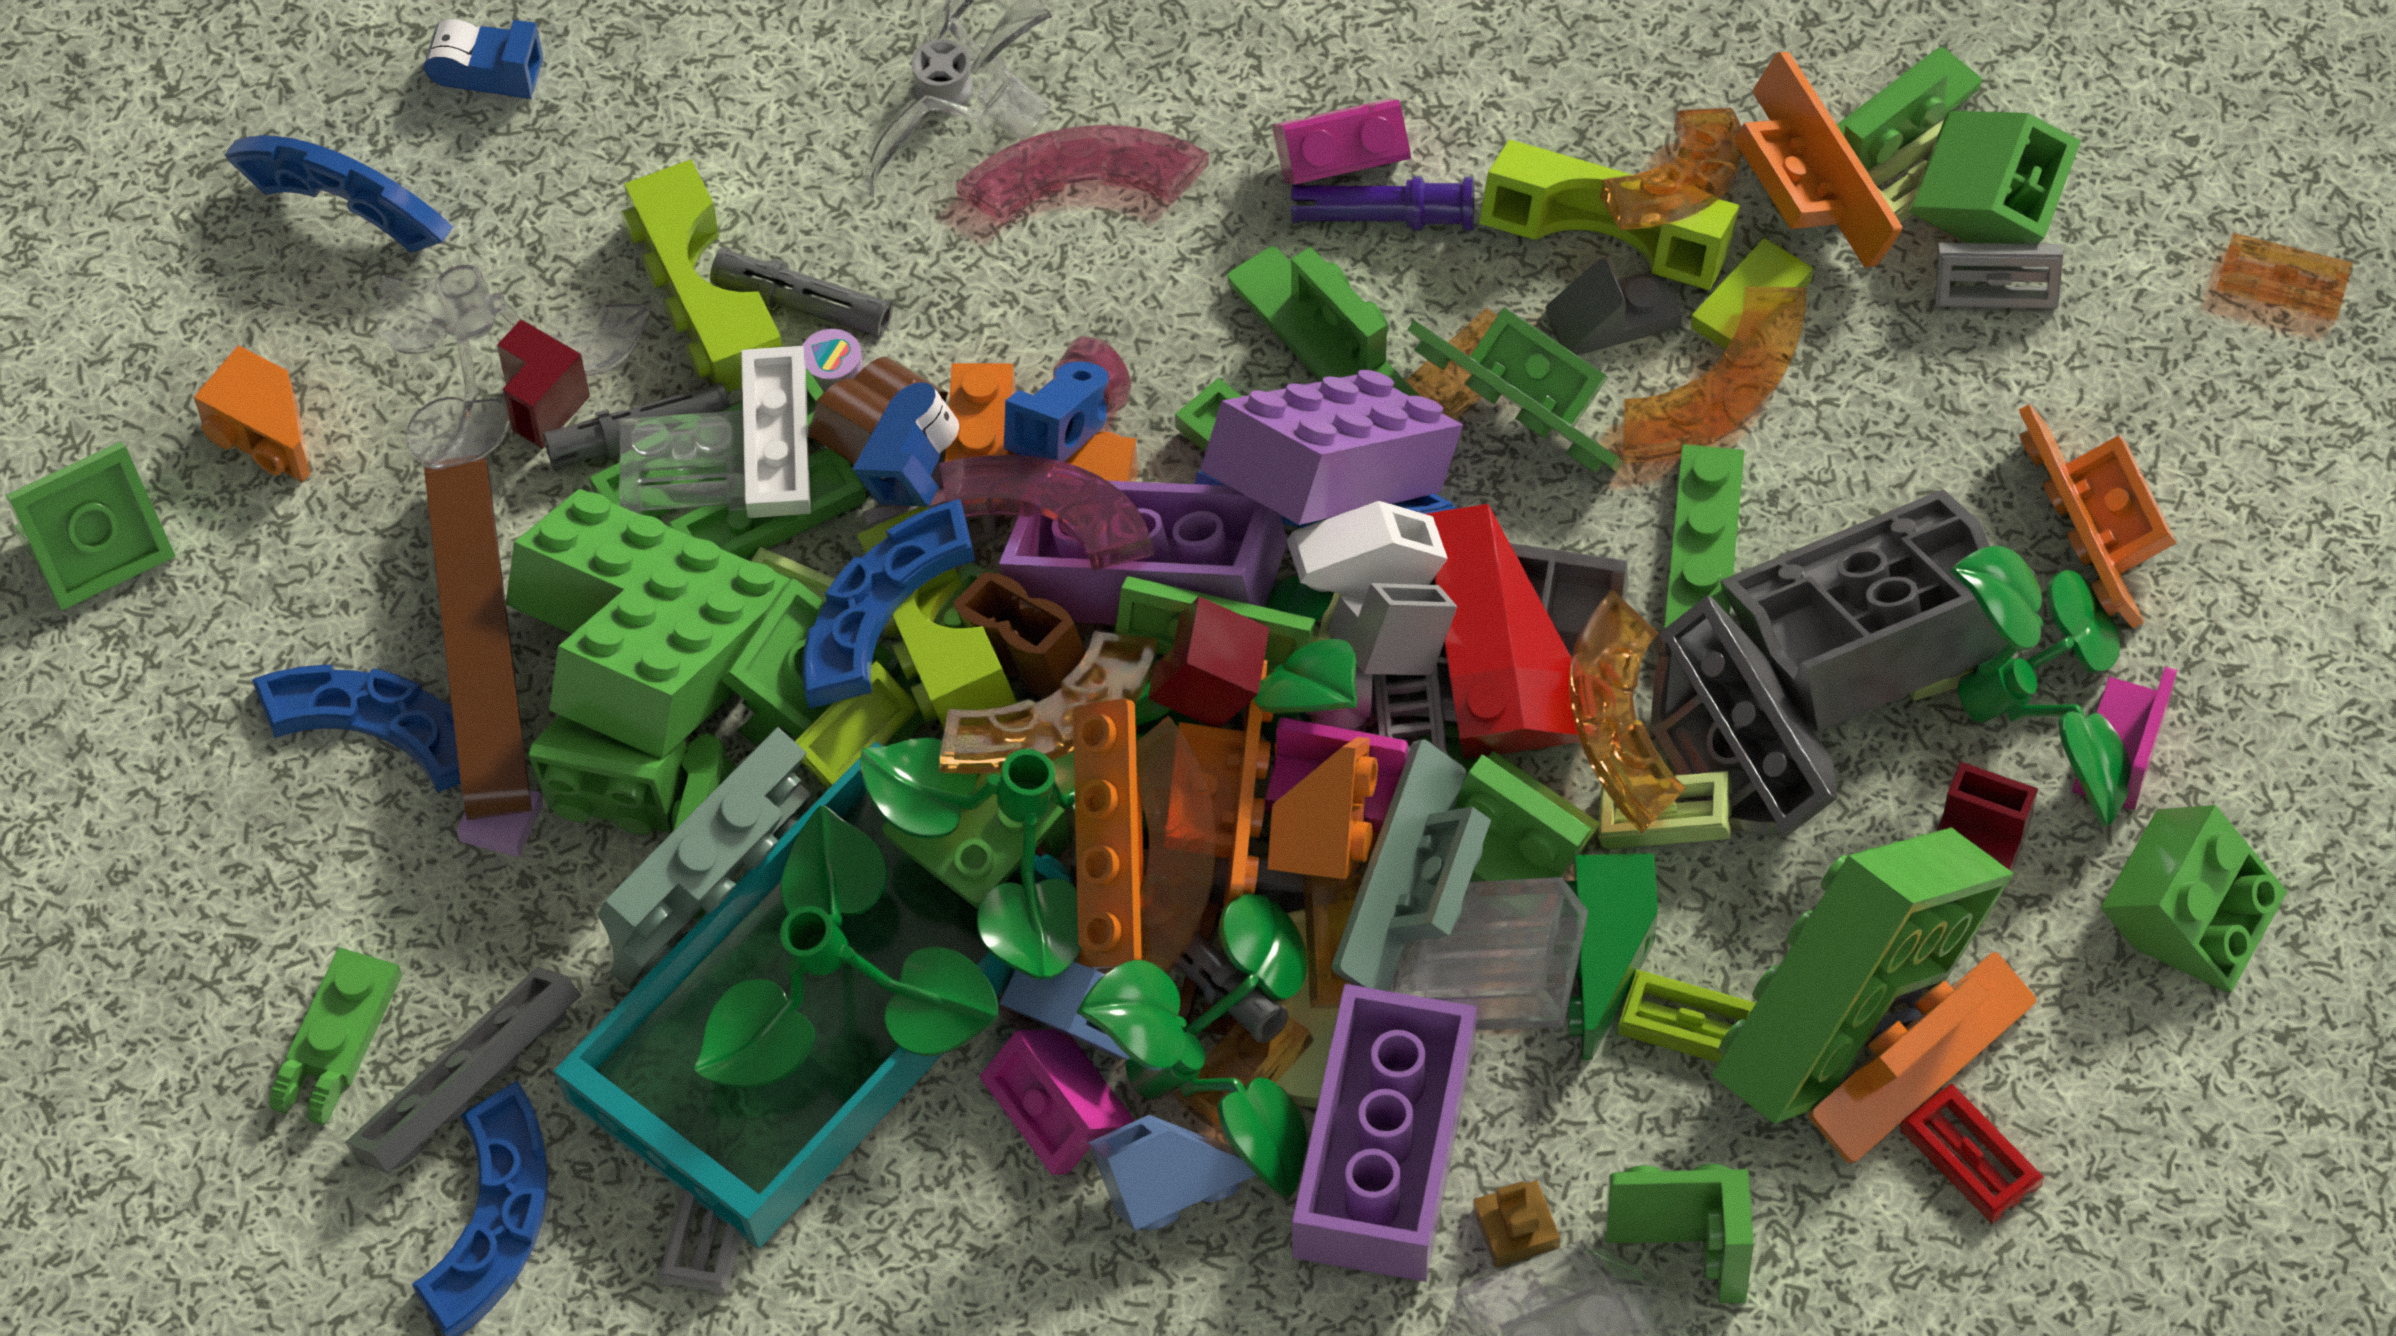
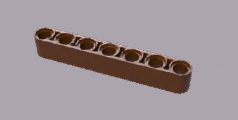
(477, 642)

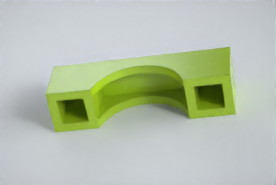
(1549, 192)
(676, 224)
(953, 663)

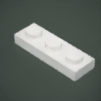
(775, 432)

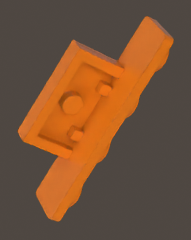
(1812, 166)
(2109, 506)
(1230, 766)
(1107, 833)
(1922, 1056)

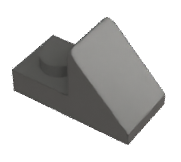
(1606, 311)

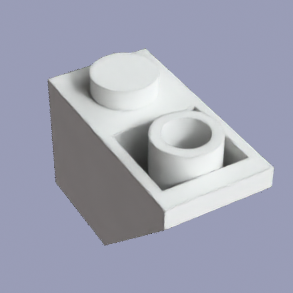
(1367, 547)

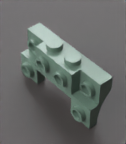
(700, 857)

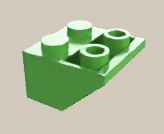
(1995, 177)
(606, 779)
(2195, 895)

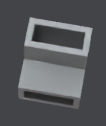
(1395, 627)

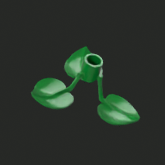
(1312, 677)
(2004, 685)
(831, 873)
(1019, 924)
(1140, 1013)

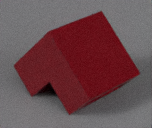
(542, 381)
(1212, 664)
(1990, 812)

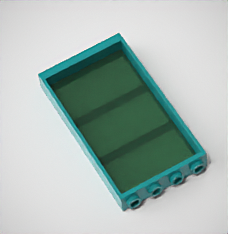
(772, 1145)

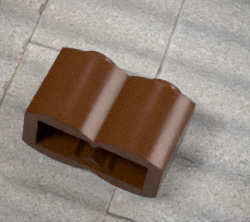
(853, 407)
(1027, 634)

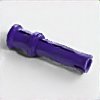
(1416, 203)

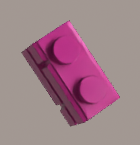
(1341, 141)

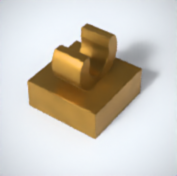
(1516, 1223)

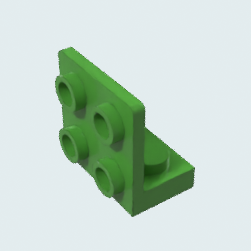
(983, 846)
(1688, 1206)

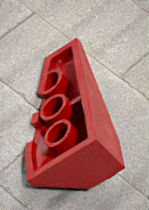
(1501, 645)

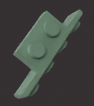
(1415, 870)

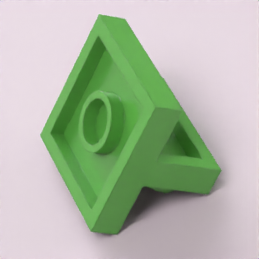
(90, 526)
(771, 666)
(1530, 826)

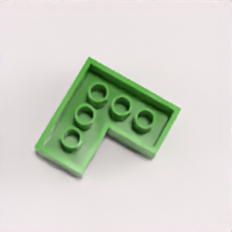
(646, 615)
(1880, 931)

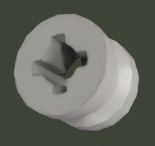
(948, 63)

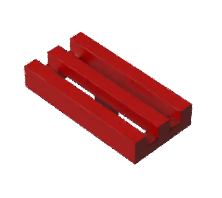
(1990, 1206)

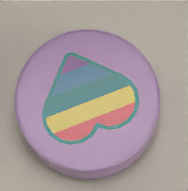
(832, 356)

